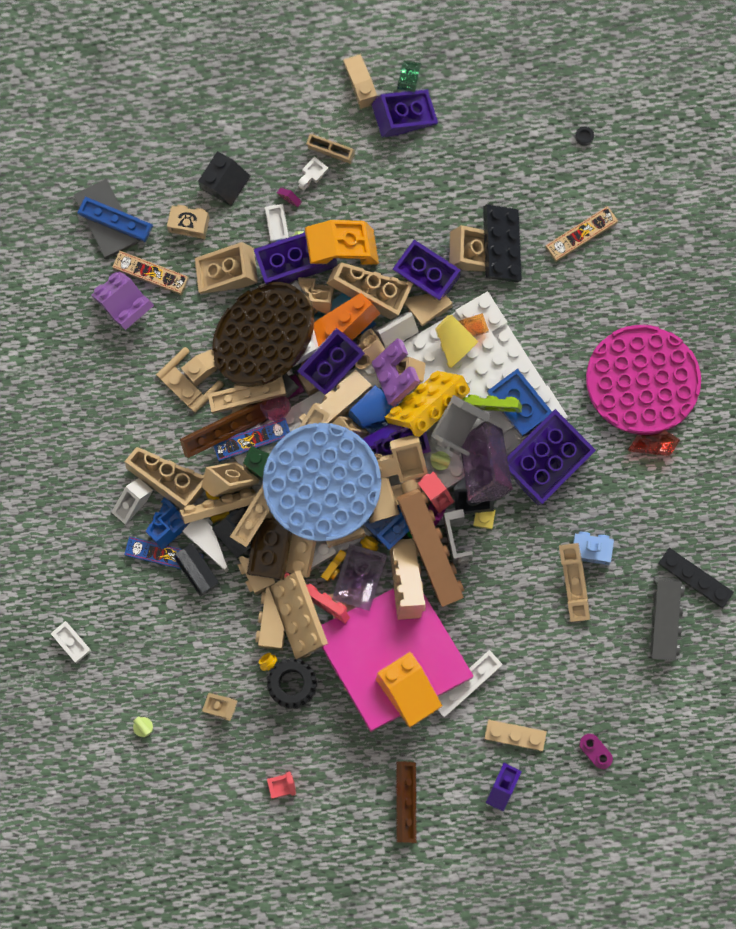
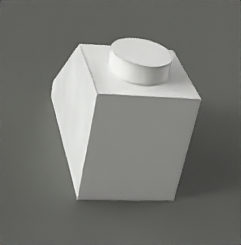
(131, 500)

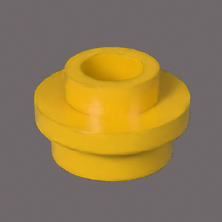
(369, 543)
(267, 662)

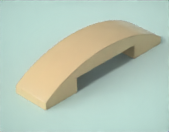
(575, 582)

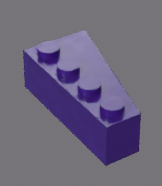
(380, 440)

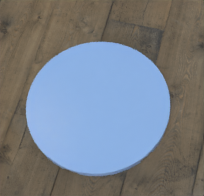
(321, 482)

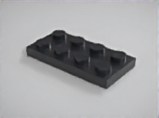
(502, 243)

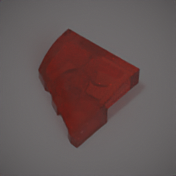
(656, 444)

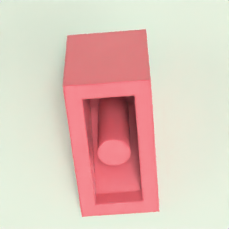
(436, 491)

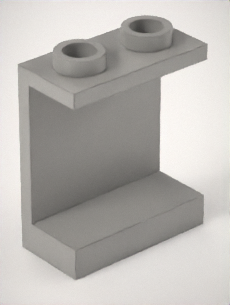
(457, 424)
(452, 519)

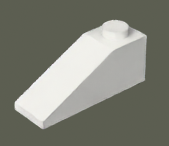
(204, 537)

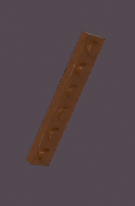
(222, 429)

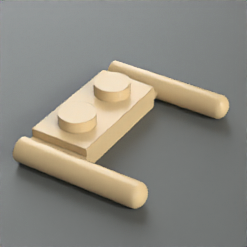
(182, 386)

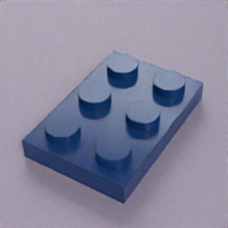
(533, 407)

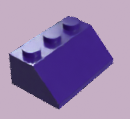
(427, 270)
(331, 361)

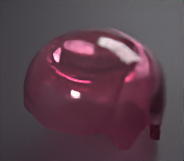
(276, 408)

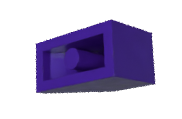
(503, 787)

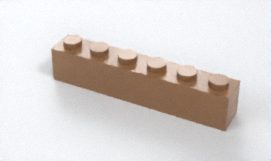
(430, 547)

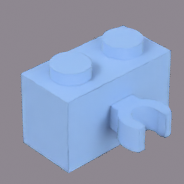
(594, 548)

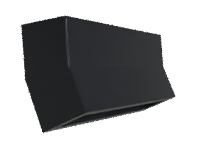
(196, 570)

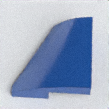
(370, 408)
(166, 524)

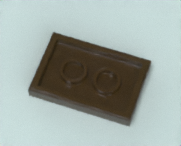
(269, 550)

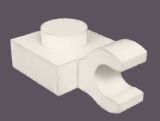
(313, 172)

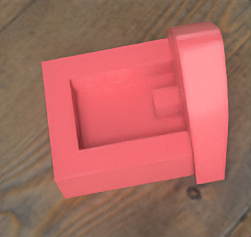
(282, 785)

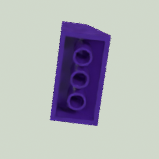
(288, 260)

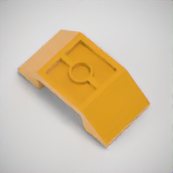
(341, 240)

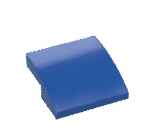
(389, 530)

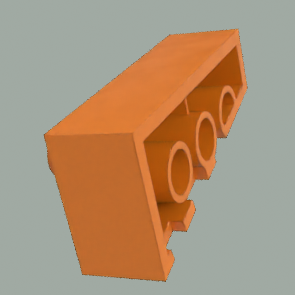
(349, 318)

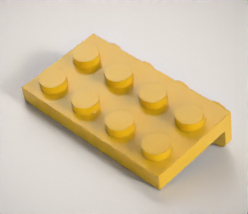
(428, 402)

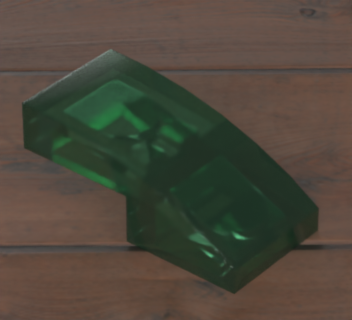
(409, 76)

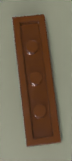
(406, 801)

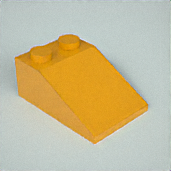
(408, 689)

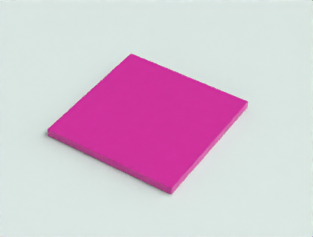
(376, 640)

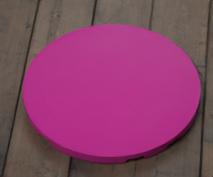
(643, 379)

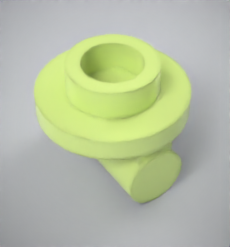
(440, 460)
(142, 726)

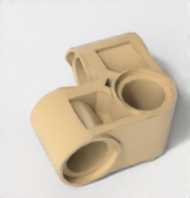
(372, 347)

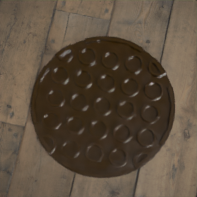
(263, 334)

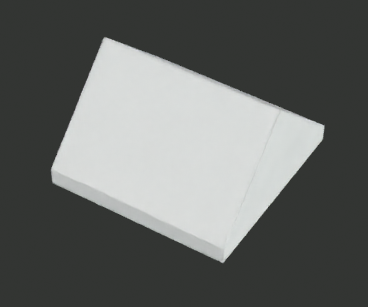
(400, 327)

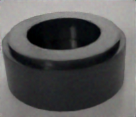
(584, 136)

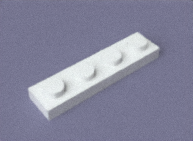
(481, 671)

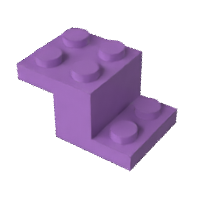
(122, 300)

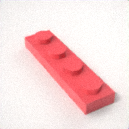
(325, 602)

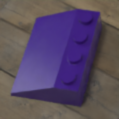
(548, 457)

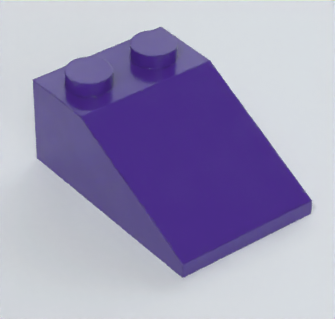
(403, 112)

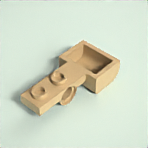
(405, 460)
(387, 501)

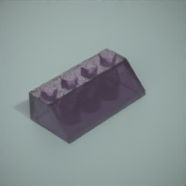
(487, 464)

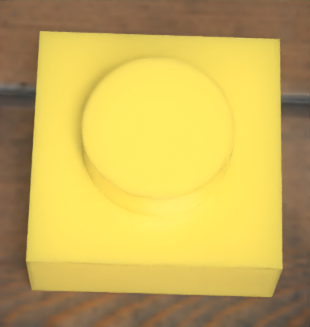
(484, 519)

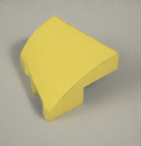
(454, 339)

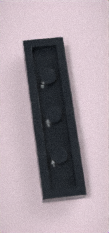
(695, 578)

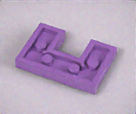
(393, 384)

